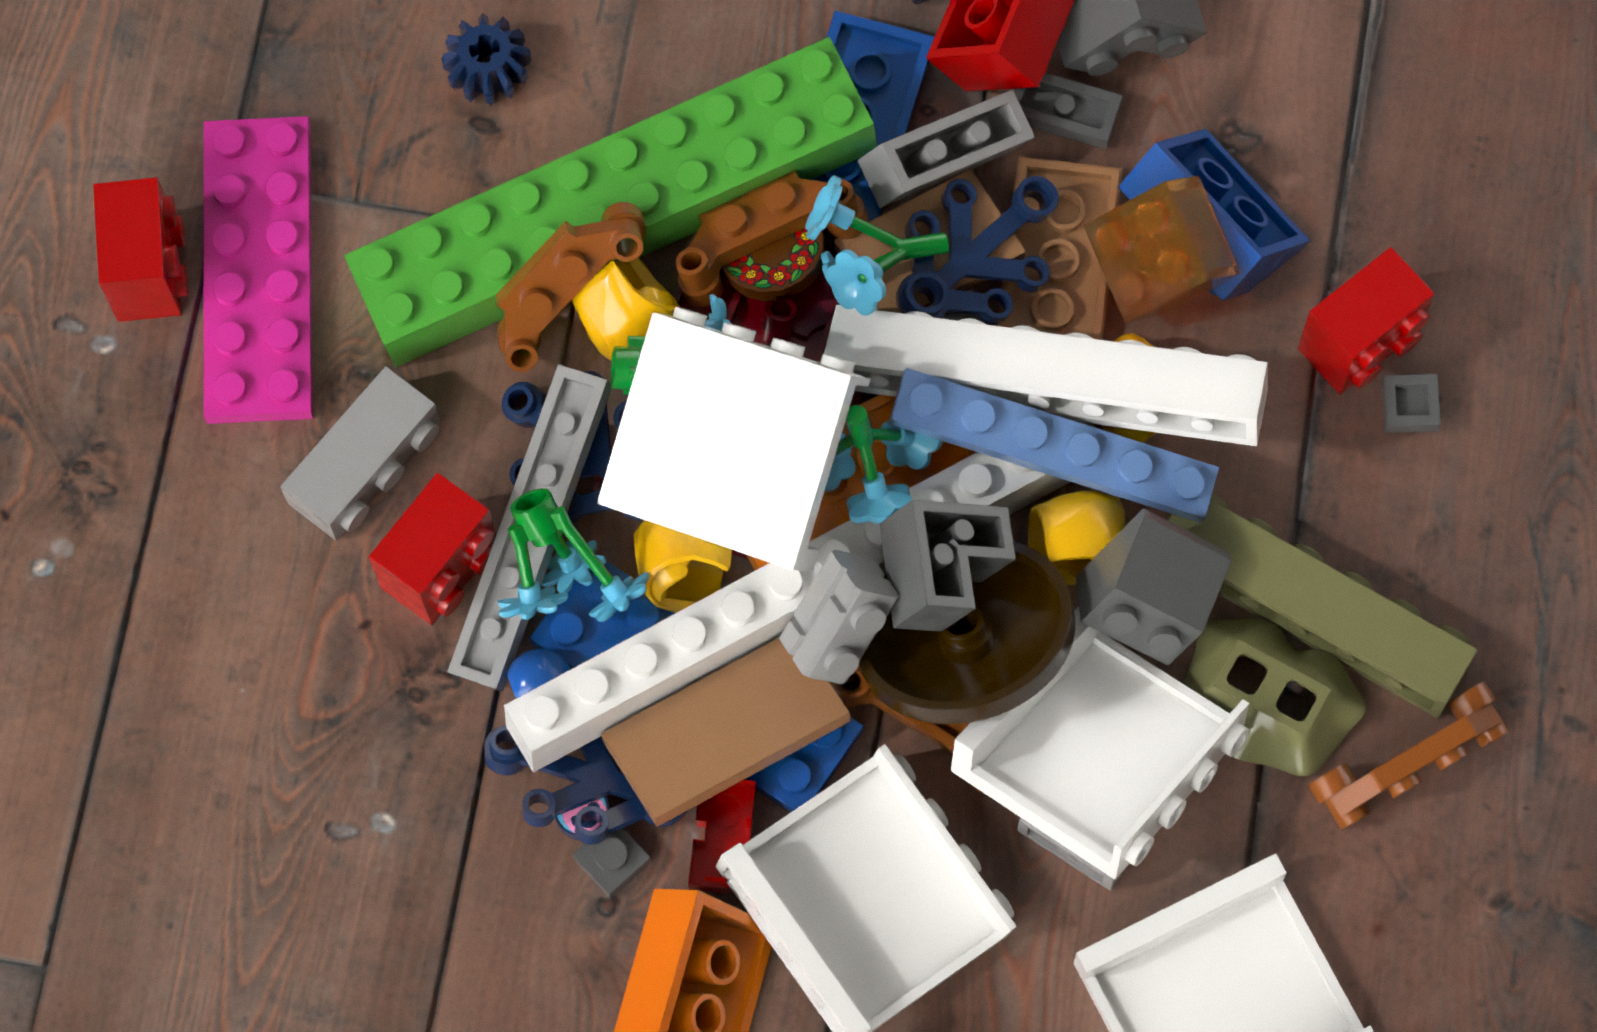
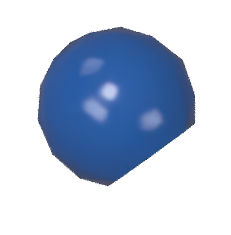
(535, 669)

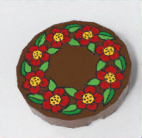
(778, 267)

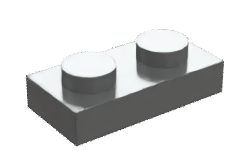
(1071, 109)

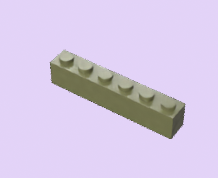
(1335, 610)

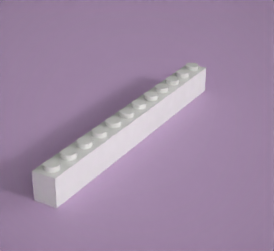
(728, 623)

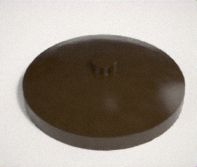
(984, 659)

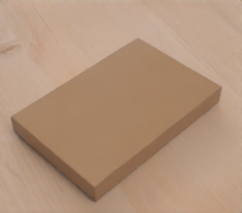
(983, 214)

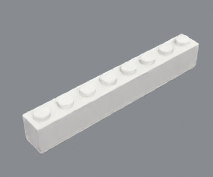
(1062, 374)

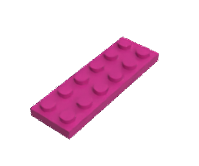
(258, 270)

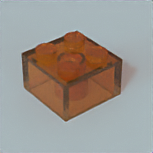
(1161, 249)

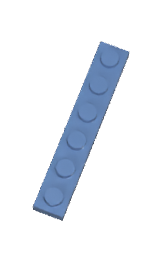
(1053, 445)

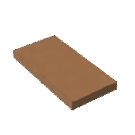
(1076, 289)
(722, 730)

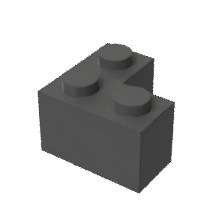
(1109, 30)
(935, 556)

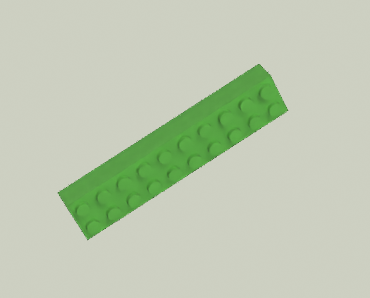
(445, 271)

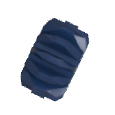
(467, 53)

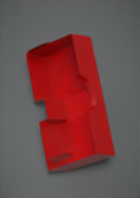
(727, 823)

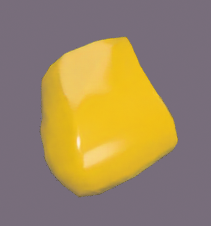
(621, 304)
(1075, 529)
(678, 566)

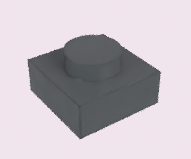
(1410, 403)
(612, 861)

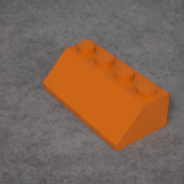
(694, 967)

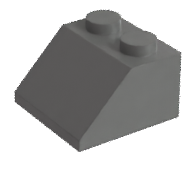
(1152, 586)

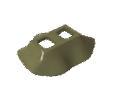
(1273, 736)

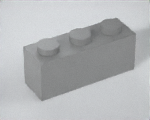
(945, 148)
(362, 454)

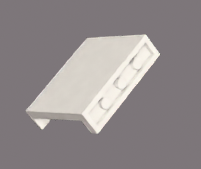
(729, 437)
(1101, 752)
(867, 895)
(1219, 964)

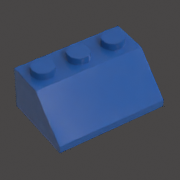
(1252, 222)

